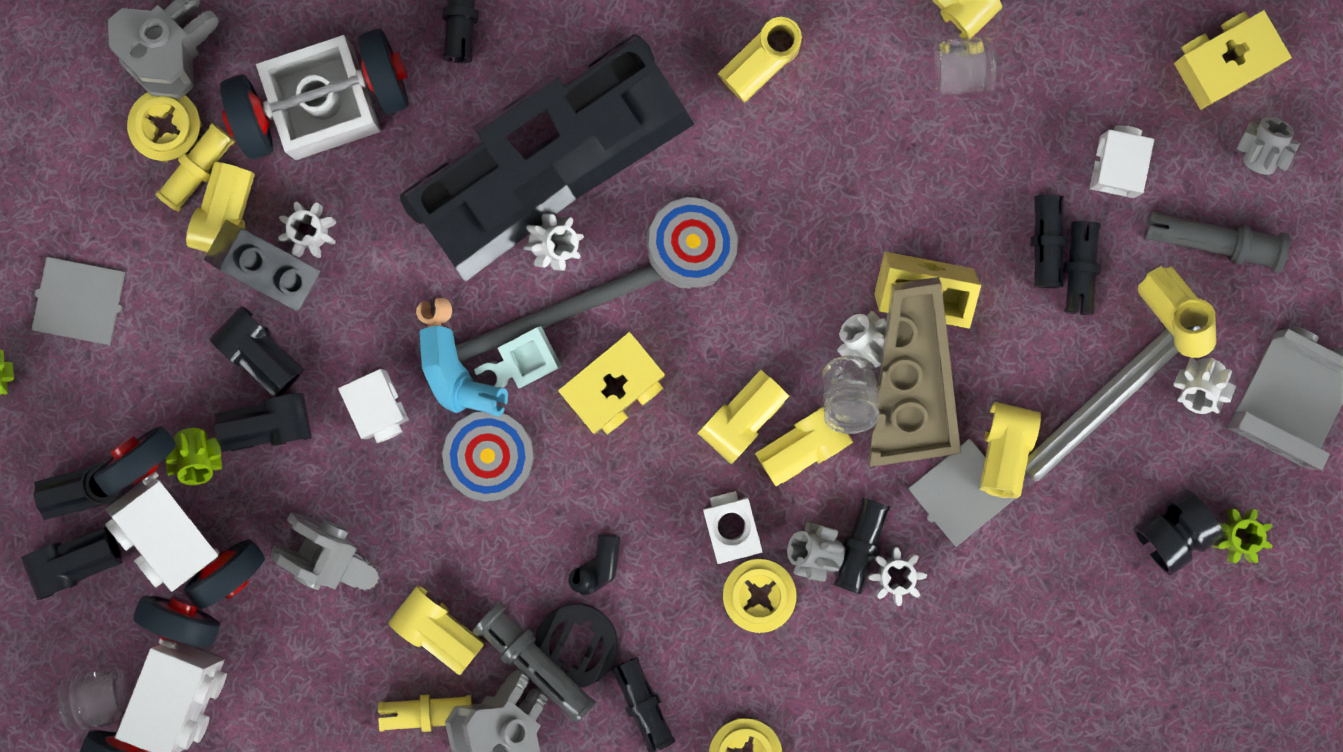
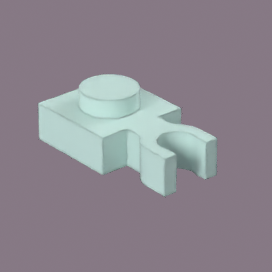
(524, 359)

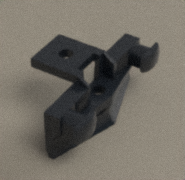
(603, 125)

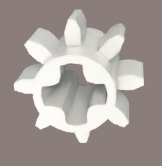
(305, 217)
(543, 247)
(863, 337)
(1204, 385)
(909, 574)

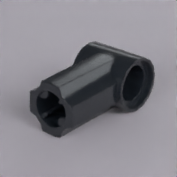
(252, 347)
(274, 422)
(72, 493)
(64, 564)

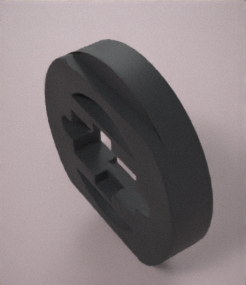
(599, 623)

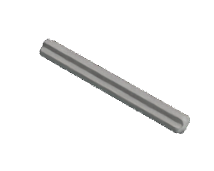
(1102, 405)

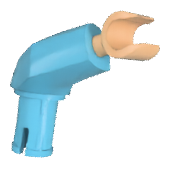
(443, 370)

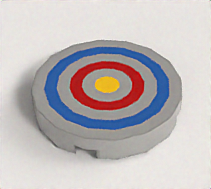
(691, 243)
(488, 456)

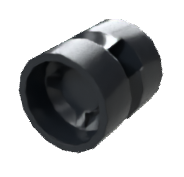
(1179, 531)

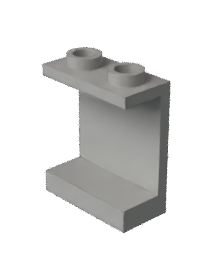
(1293, 398)

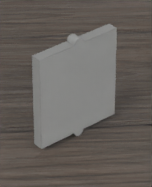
(78, 301)
(953, 494)

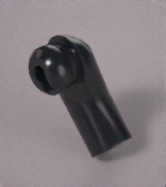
(599, 570)

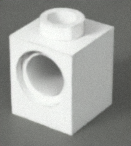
(1122, 162)
(374, 406)
(741, 546)

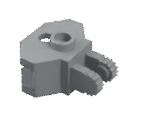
(157, 48)
(325, 556)
(498, 722)

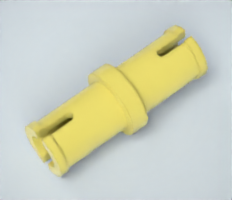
(195, 167)
(419, 713)

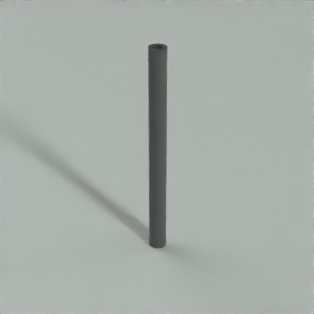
(557, 312)

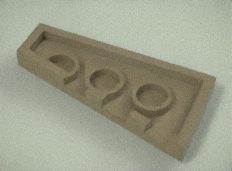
(915, 379)

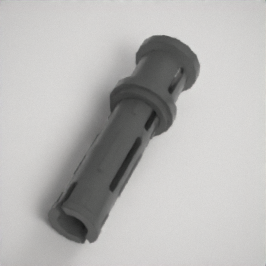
(1238, 244)
(519, 649)

